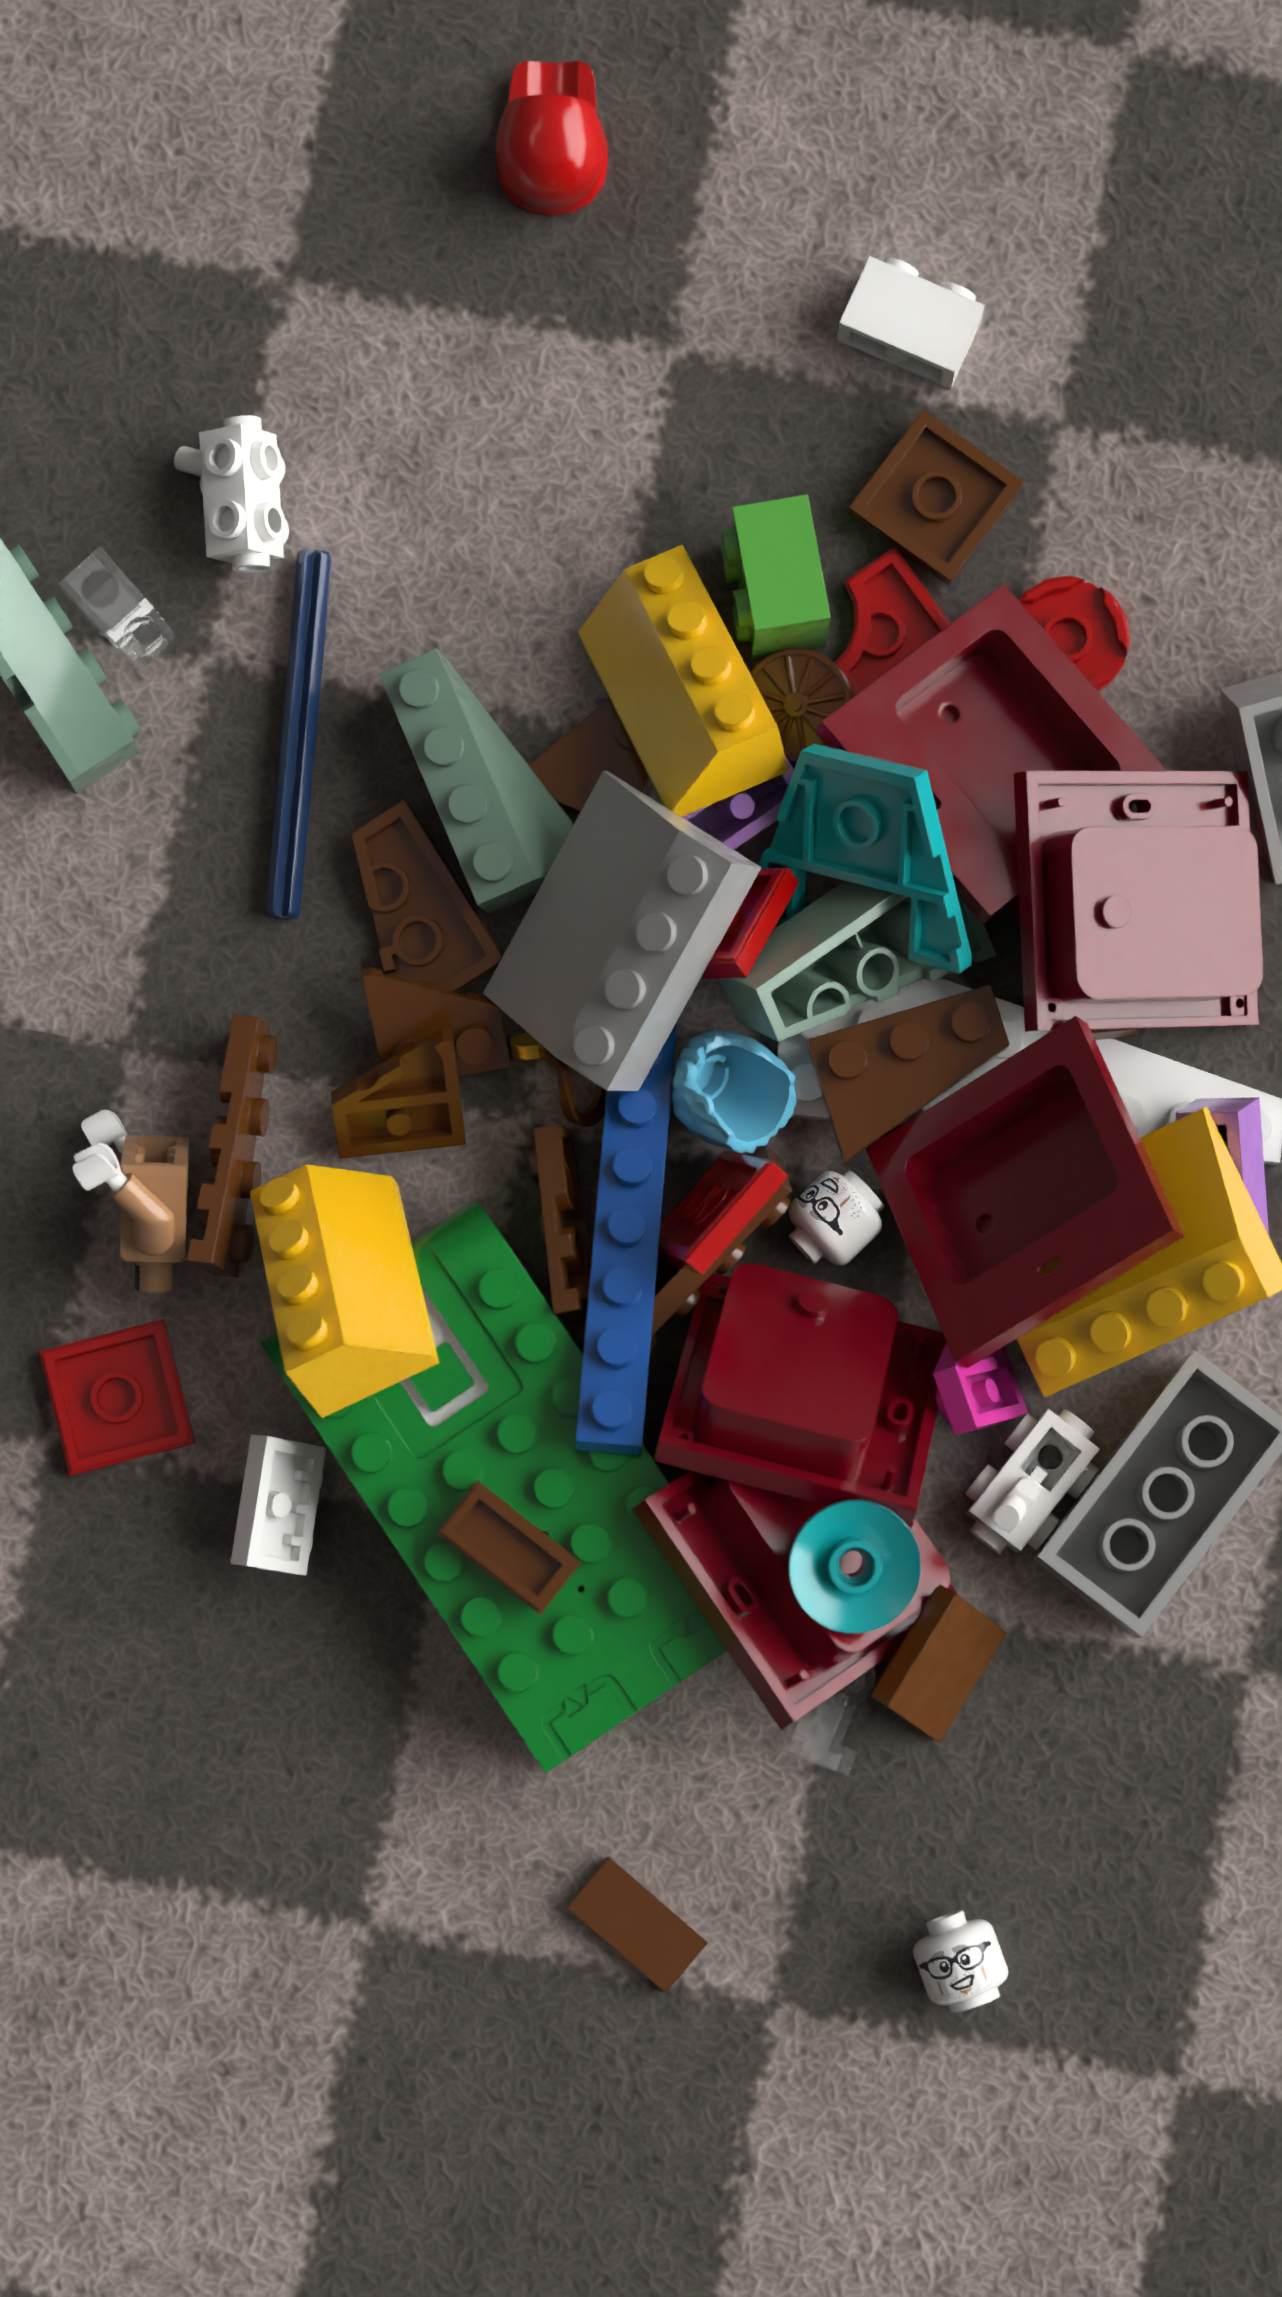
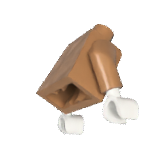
(148, 1190)

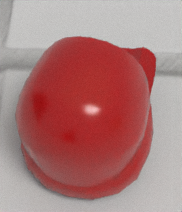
(551, 139)

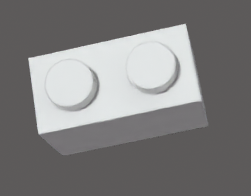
(911, 320)

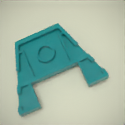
(874, 829)

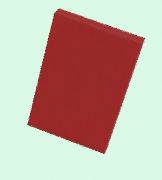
(717, 1210)

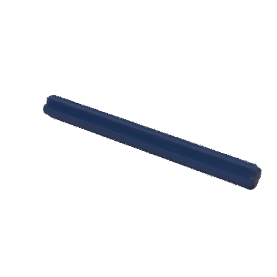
(298, 734)

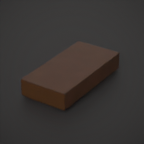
(508, 1547)
(637, 1924)

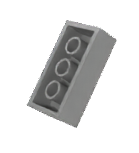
(1163, 1495)

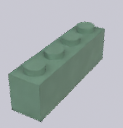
(56, 683)
(483, 789)
(834, 957)

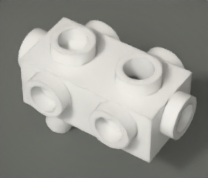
(240, 492)
(1017, 1501)

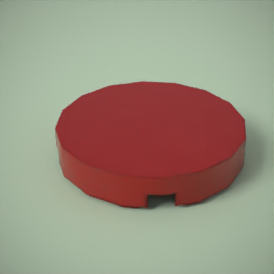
(1094, 612)

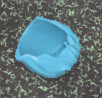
(732, 1090)

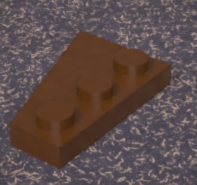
(418, 905)
(900, 1062)
(562, 1219)

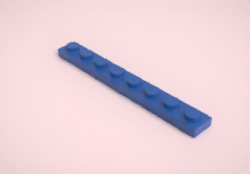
(625, 1263)

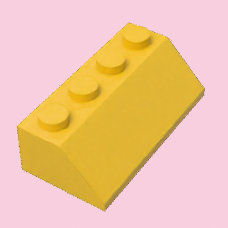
(681, 685)
(342, 1283)

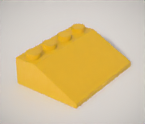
(1192, 1283)

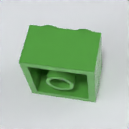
(778, 576)

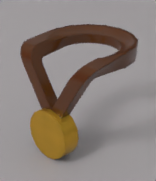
(527, 1048)

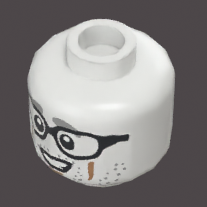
(835, 1218)
(960, 1962)

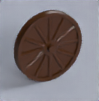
(800, 693)

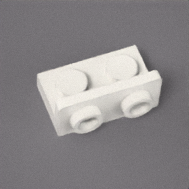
(278, 1505)

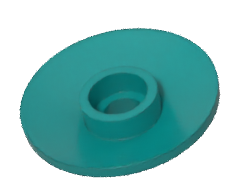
(881, 1584)

